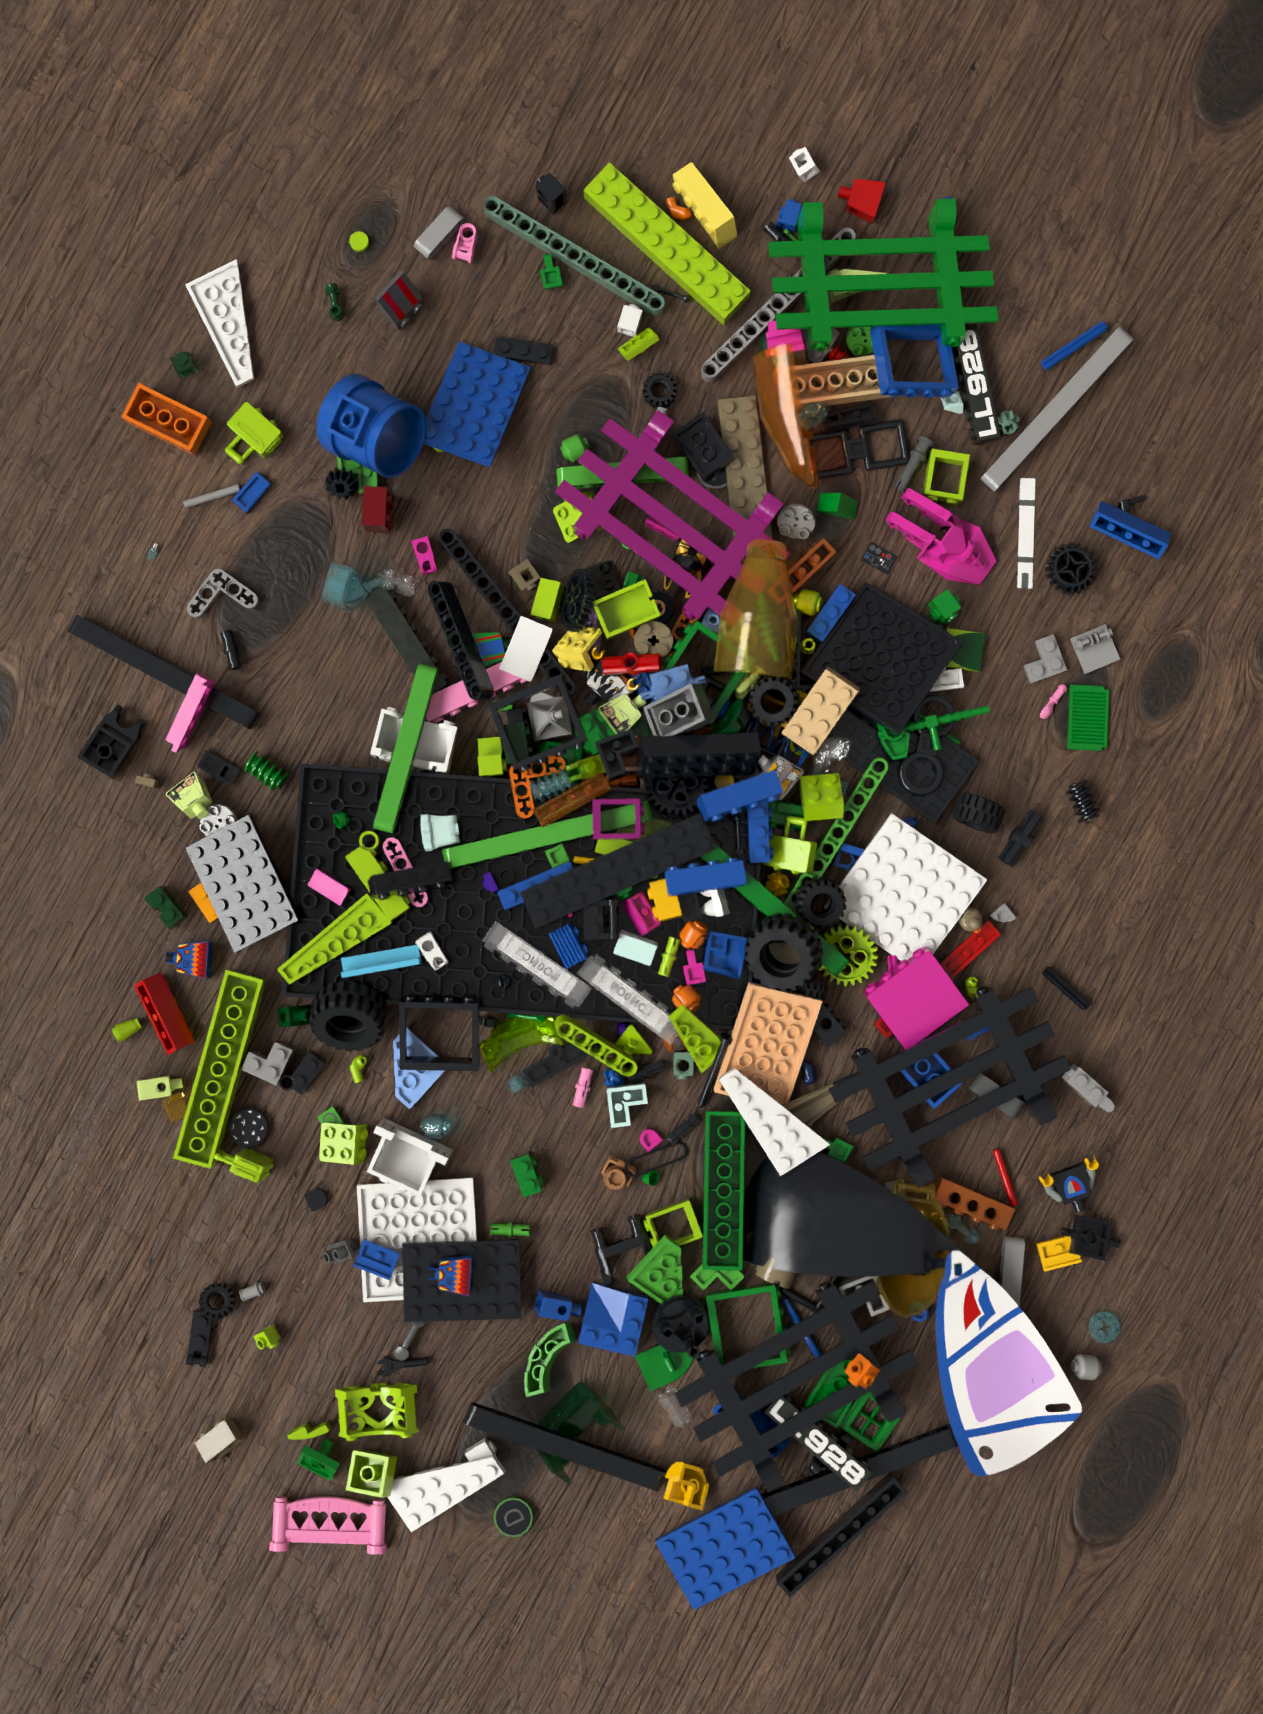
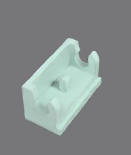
(635, 947)

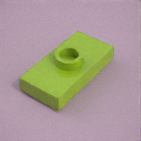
(638, 344)

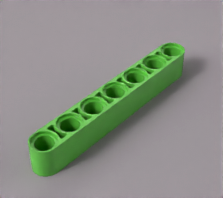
(583, 478)

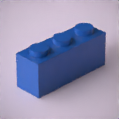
(830, 614)

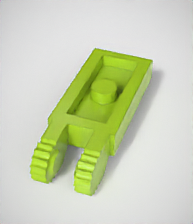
(586, 767)

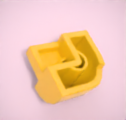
(686, 1485)

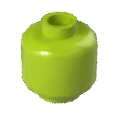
(808, 602)

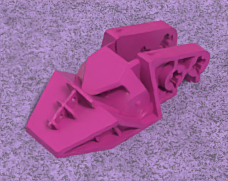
(961, 553)

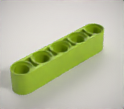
(590, 1038)

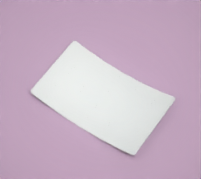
(526, 648)

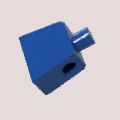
(549, 1302)

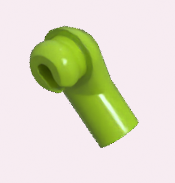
(971, 986)
(356, 1067)

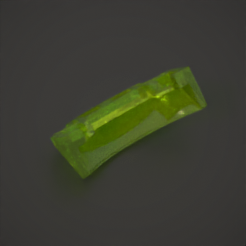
(515, 1035)

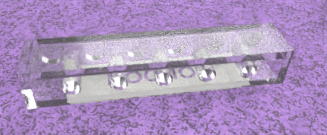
(537, 964)
(628, 997)

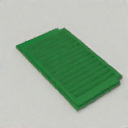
(1088, 717)

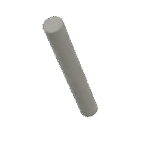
(211, 496)

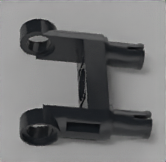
(604, 1249)

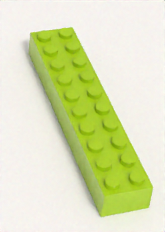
(666, 243)
(220, 1068)

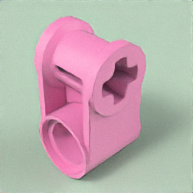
(465, 247)

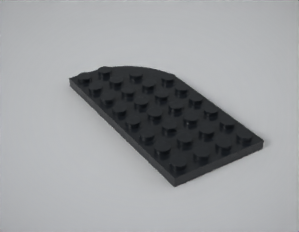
(920, 771)

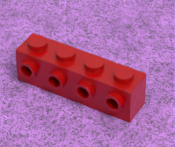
(164, 1013)

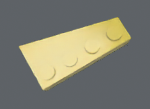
(705, 205)

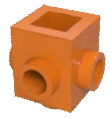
(861, 1371)

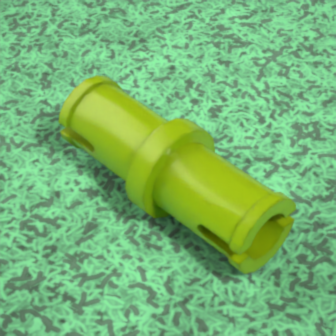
(669, 956)

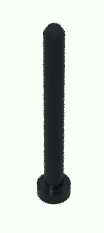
(725, 1039)

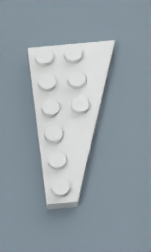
(435, 1490)

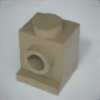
(526, 569)

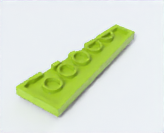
(348, 930)

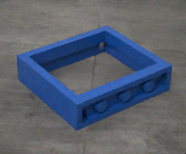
(911, 389)

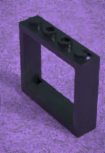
(526, 693)
(440, 1063)

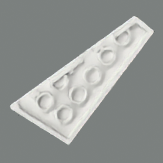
(222, 309)
(778, 1131)

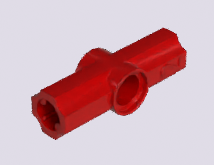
(642, 664)

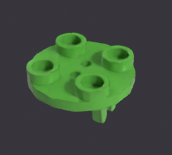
(855, 340)

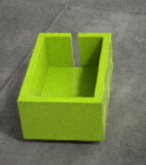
(626, 609)

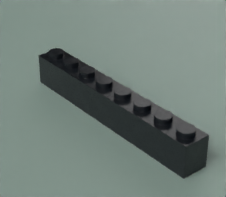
(840, 1534)

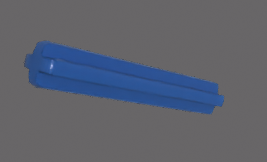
(1074, 345)

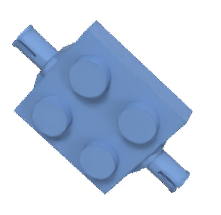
(669, 681)

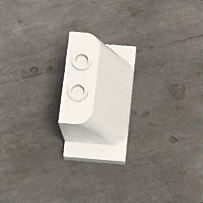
(405, 1157)

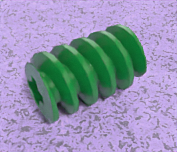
(265, 772)

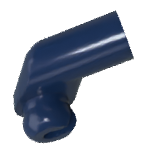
(809, 1071)

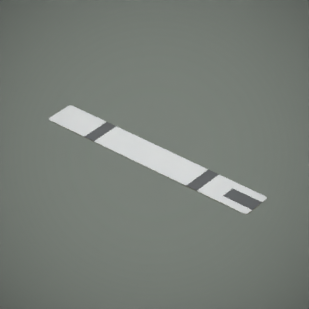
(1026, 533)

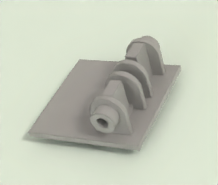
(1095, 648)

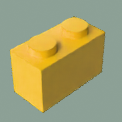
(665, 907)

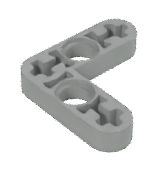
(210, 583)

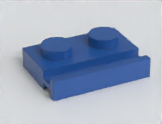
(376, 1259)

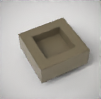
(147, 780)

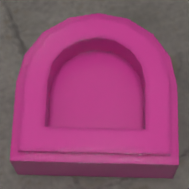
(649, 1139)

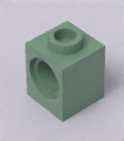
(682, 1055)

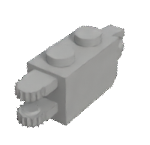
(1088, 1088)

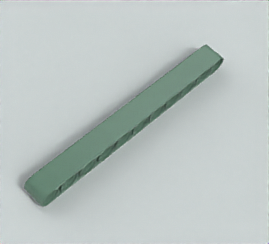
(569, 248)

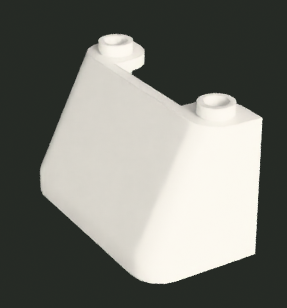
(434, 748)

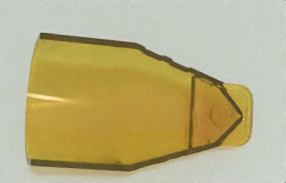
(759, 616)

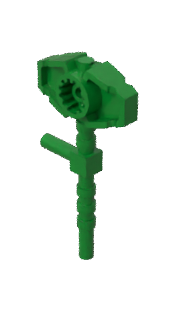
(898, 746)

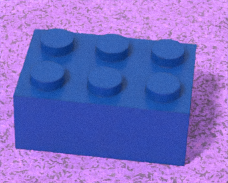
(927, 1070)

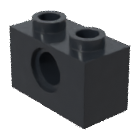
(835, 1029)

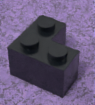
(611, 751)

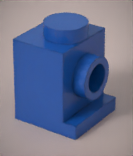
(789, 215)

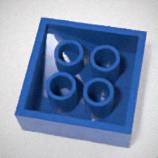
(613, 1319)

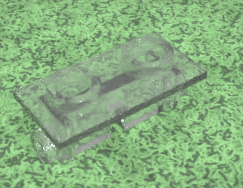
(390, 579)
(678, 1414)

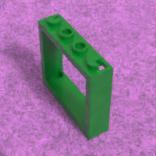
(680, 646)
(744, 1291)

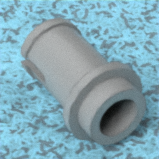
(257, 1289)

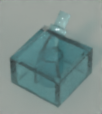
(345, 588)

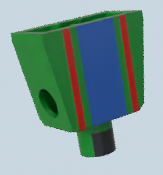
(491, 647)

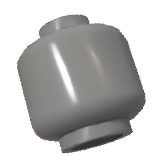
(1086, 1367)

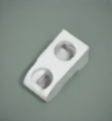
(432, 951)

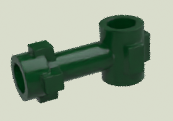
(335, 311)

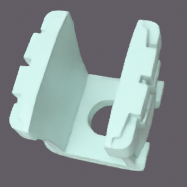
(439, 831)

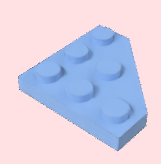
(412, 1084)

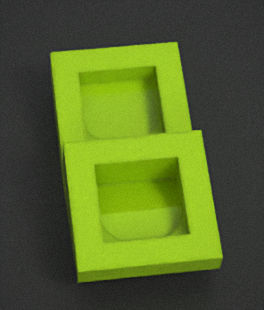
(305, 1432)

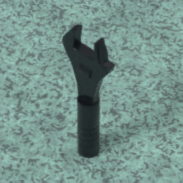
(392, 1365)

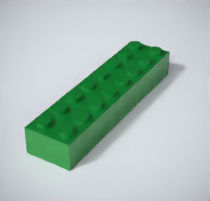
(723, 1191)

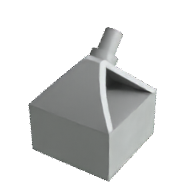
(549, 719)

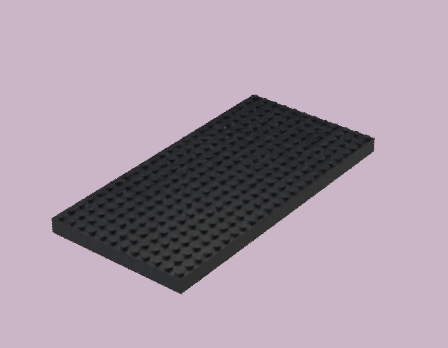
(466, 911)

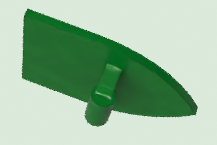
(662, 1366)

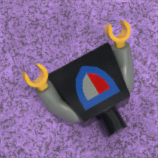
(1071, 1183)

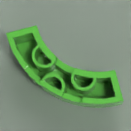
(543, 1356)

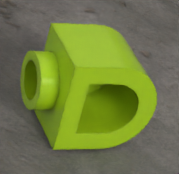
(267, 1337)

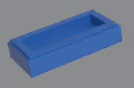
(251, 492)

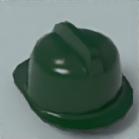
(731, 721)

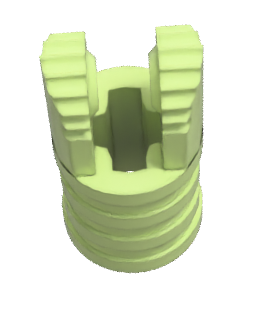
(746, 684)

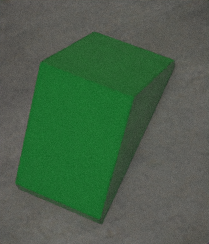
(837, 505)

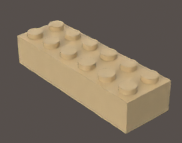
(839, 381)

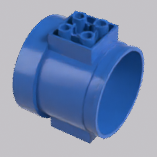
(371, 426)

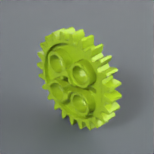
(859, 944)

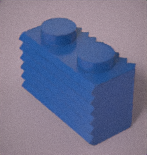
(568, 945)

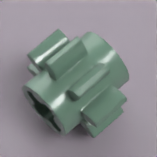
(1008, 422)

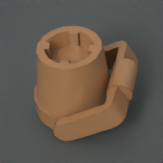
(615, 1175)

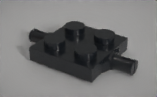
(1090, 1237)

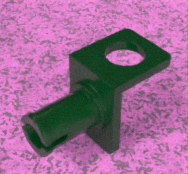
(294, 1015)

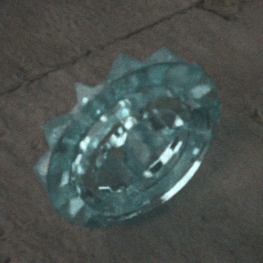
(810, 411)
(1097, 1322)

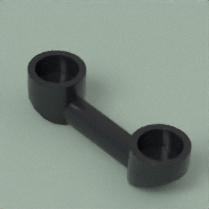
(816, 1465)

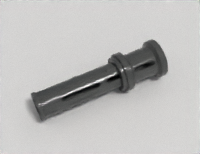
(917, 456)

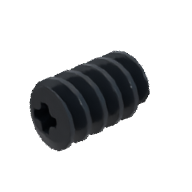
(1083, 801)

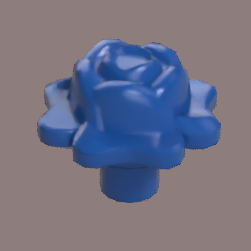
(613, 1077)

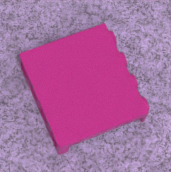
(915, 997)

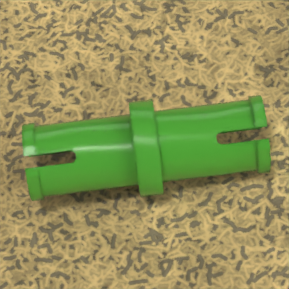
(510, 1229)

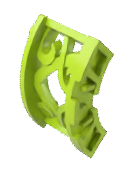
(401, 1393)

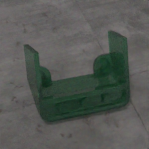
(572, 1417)

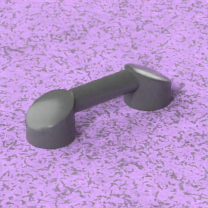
(402, 1352)

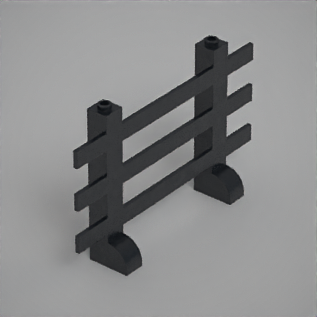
(1008, 1049)
(737, 1411)

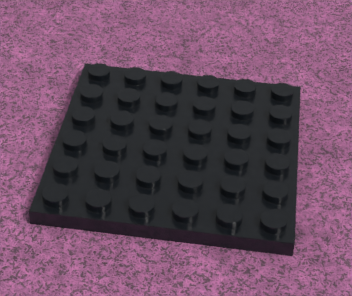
(886, 654)

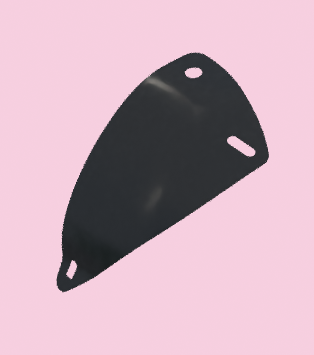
(836, 1223)

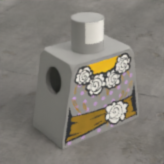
(786, 771)

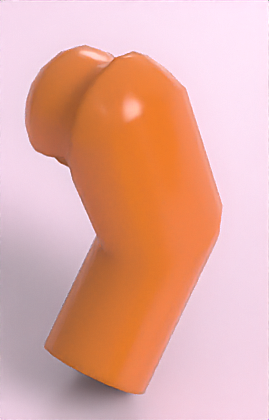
(676, 211)

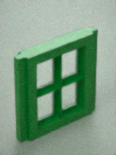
(854, 1411)

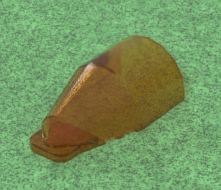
(779, 412)

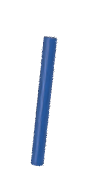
(795, 1317)

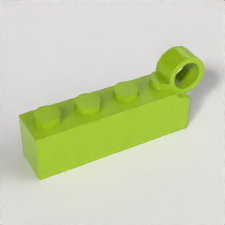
(366, 865)

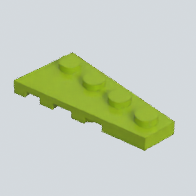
(697, 1037)

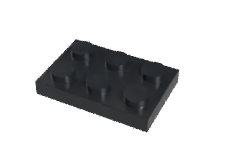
(703, 446)

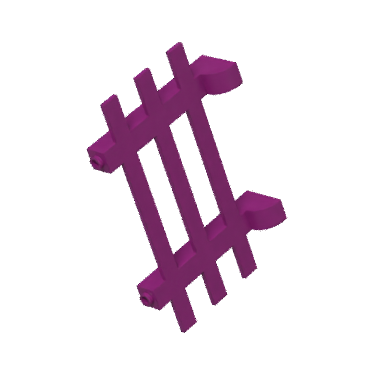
(619, 482)

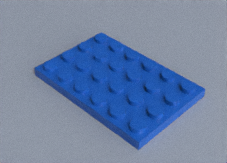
(475, 404)
(725, 1548)

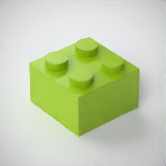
(821, 797)
(371, 1473)

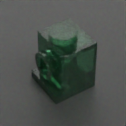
(184, 364)

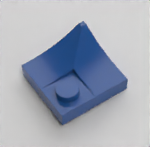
(724, 954)

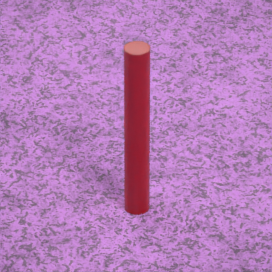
(1005, 1177)

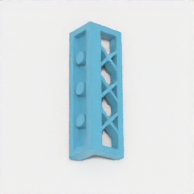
(381, 961)

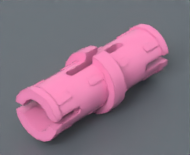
(582, 1087)

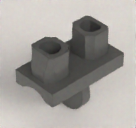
(340, 1251)

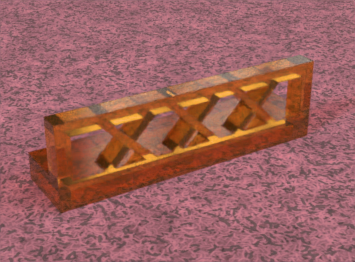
(571, 799)

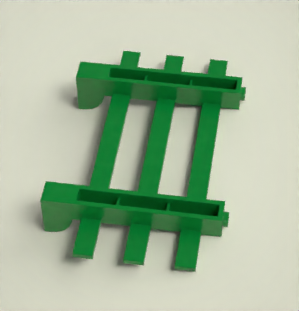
(945, 279)

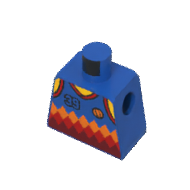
(192, 959)
(453, 1274)

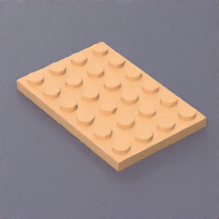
(770, 1039)

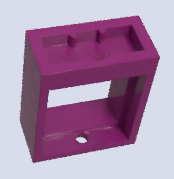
(639, 810)

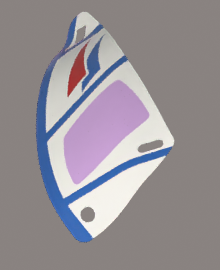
(987, 1371)

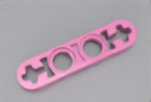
(389, 853)

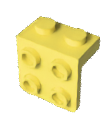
(573, 648)

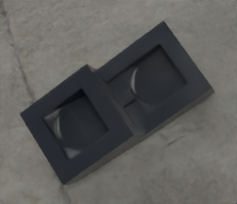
(218, 768)

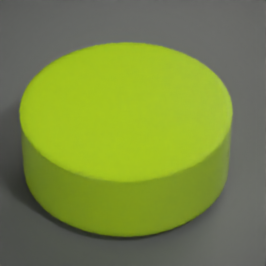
(359, 241)

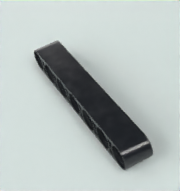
(460, 640)

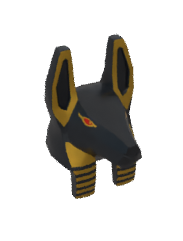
(689, 560)

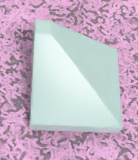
(953, 403)

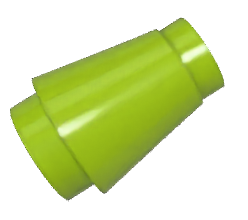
(126, 1029)

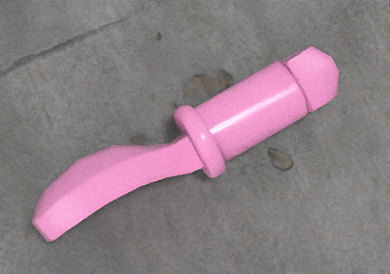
(1048, 709)

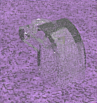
(832, 747)

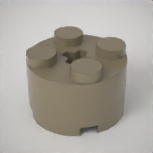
(653, 630)
(774, 1275)

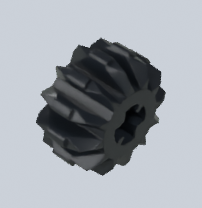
(341, 483)

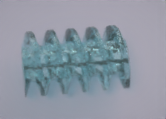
(550, 785)

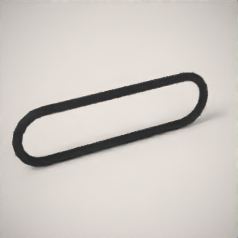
(658, 1167)

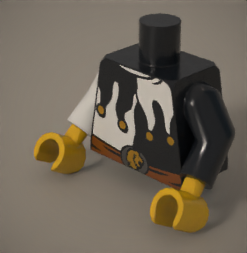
(606, 686)

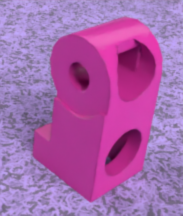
(424, 555)

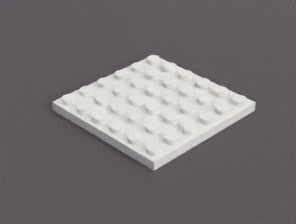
(907, 890)
(395, 1216)

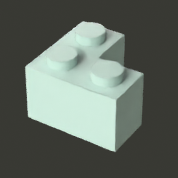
(621, 1098)

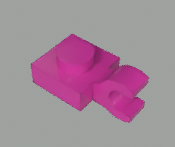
(693, 971)

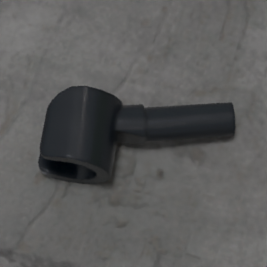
(1125, 504)

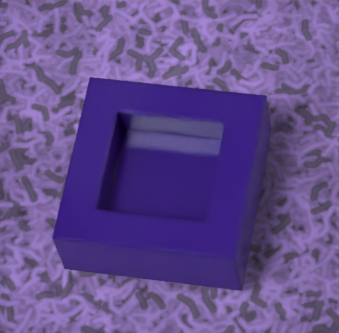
(490, 883)

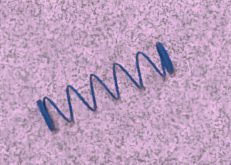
(804, 753)

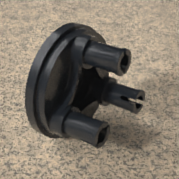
(681, 1324)

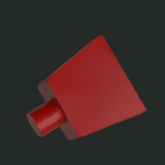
(863, 198)

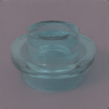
(515, 1084)

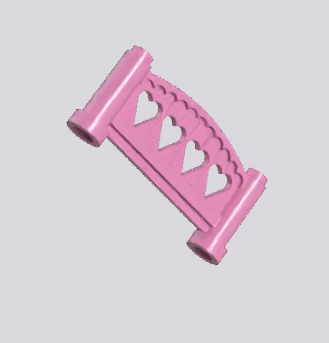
(370, 1533)

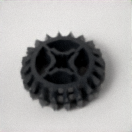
(1072, 575)

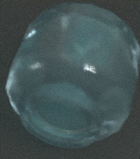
(436, 1126)

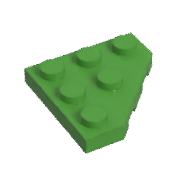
(660, 1271)

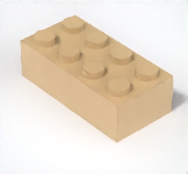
(820, 710)

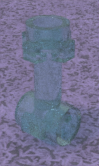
(955, 1222)

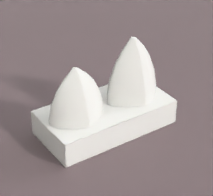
(717, 905)

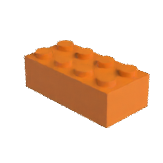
(166, 419)

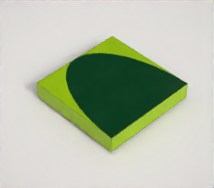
(970, 653)

